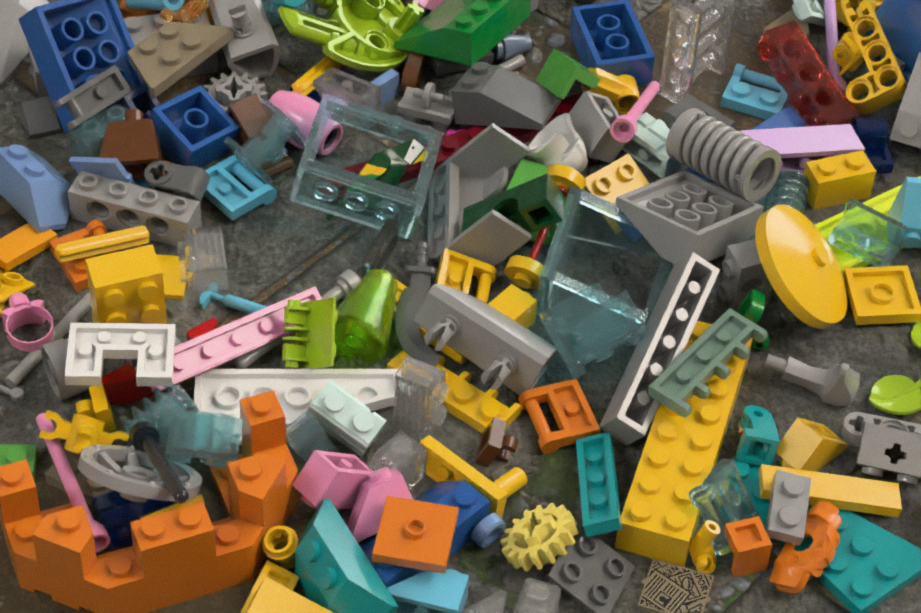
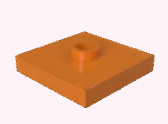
(415, 534)

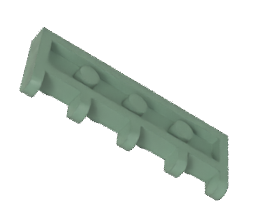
(703, 360)

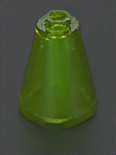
(367, 317)

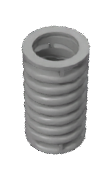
(723, 154)

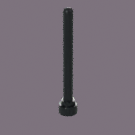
(145, 438)

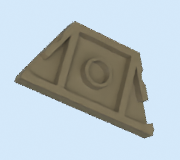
(175, 52)

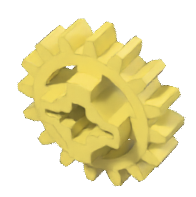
(539, 537)

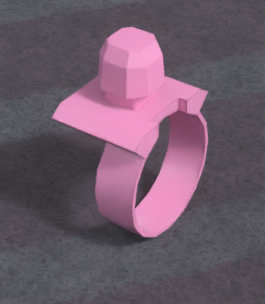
(22, 313)

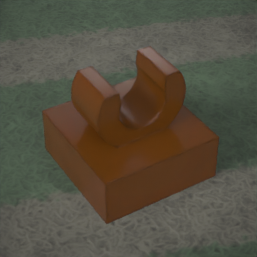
(495, 444)

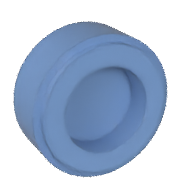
(488, 530)

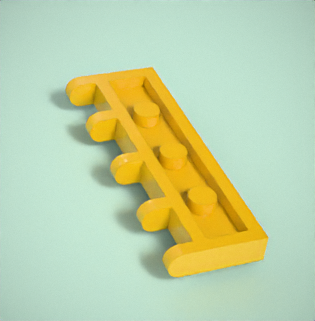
(468, 401)

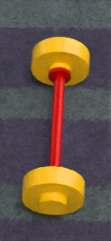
(526, 270)

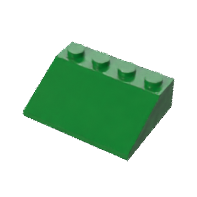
(464, 29)

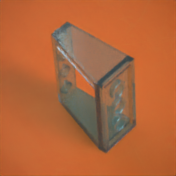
(355, 195)
(599, 222)

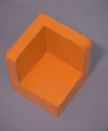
(749, 545)

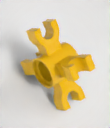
(81, 432)

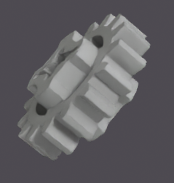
(234, 88)

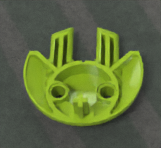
(357, 30)

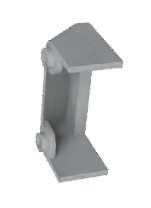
(464, 179)

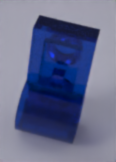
(874, 136)

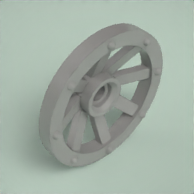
(133, 481)

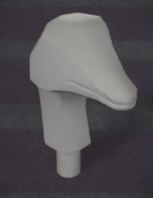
(834, 385)

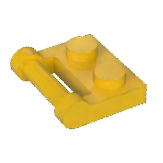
(457, 270)

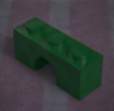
(535, 201)

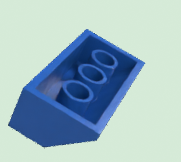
(472, 510)

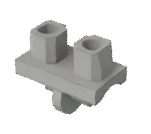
(427, 105)

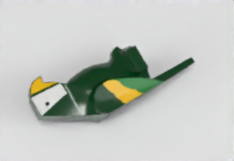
(391, 163)

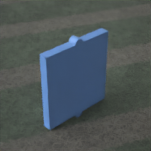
(102, 166)

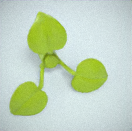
(897, 392)

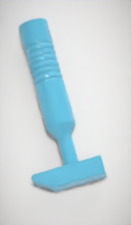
(230, 301)

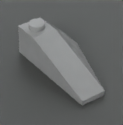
(12, 38)

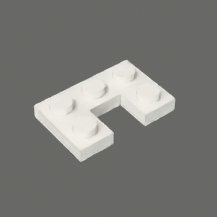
(94, 342)

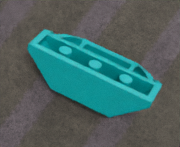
(335, 568)

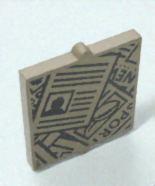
(674, 589)

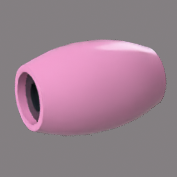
(302, 112)

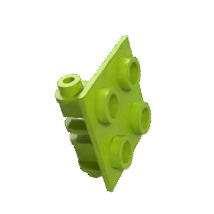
(314, 334)

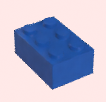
(612, 40)

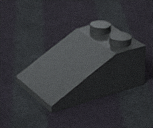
(501, 97)

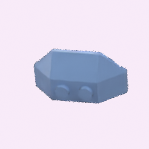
(34, 188)

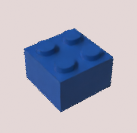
(193, 128)

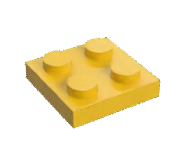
(882, 295)

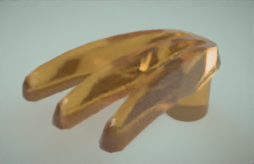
(187, 13)

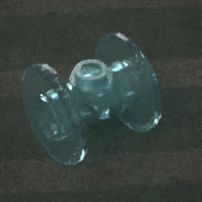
(270, 145)

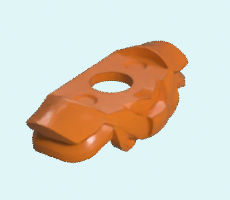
(795, 567)

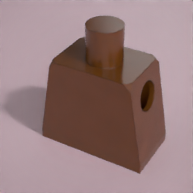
(132, 143)

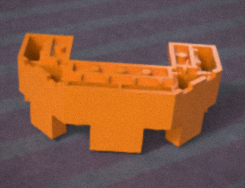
(173, 552)

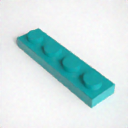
(598, 484)

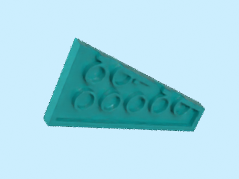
(868, 561)

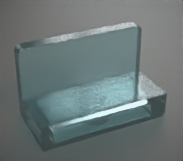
(868, 234)

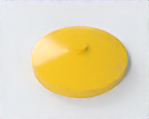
(801, 266)

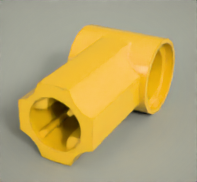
(620, 89)

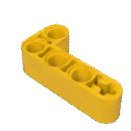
(880, 71)

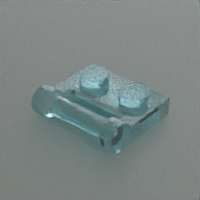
(729, 496)

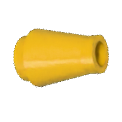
(280, 545)

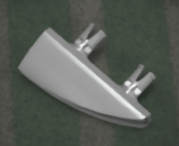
(254, 42)
(485, 338)

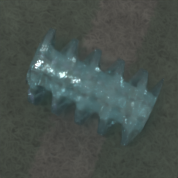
(790, 190)
(175, 398)

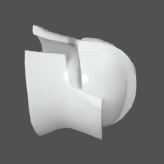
(559, 145)

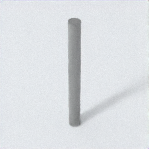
(60, 331)

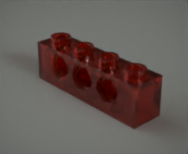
(805, 76)

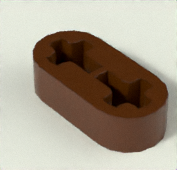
(413, 71)

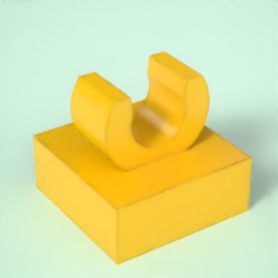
(98, 407)

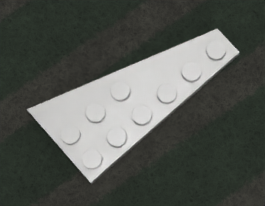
(295, 388)

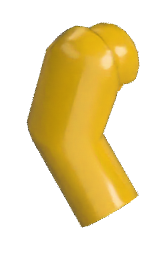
(702, 549)

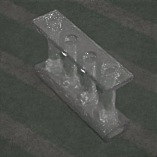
(684, 44)

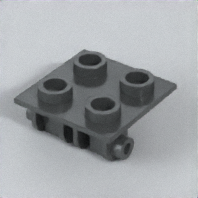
(591, 572)

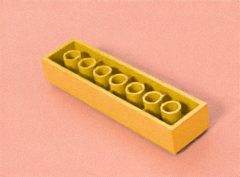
(675, 459)

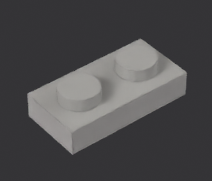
(788, 507)

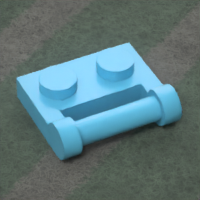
(753, 99)
(230, 194)

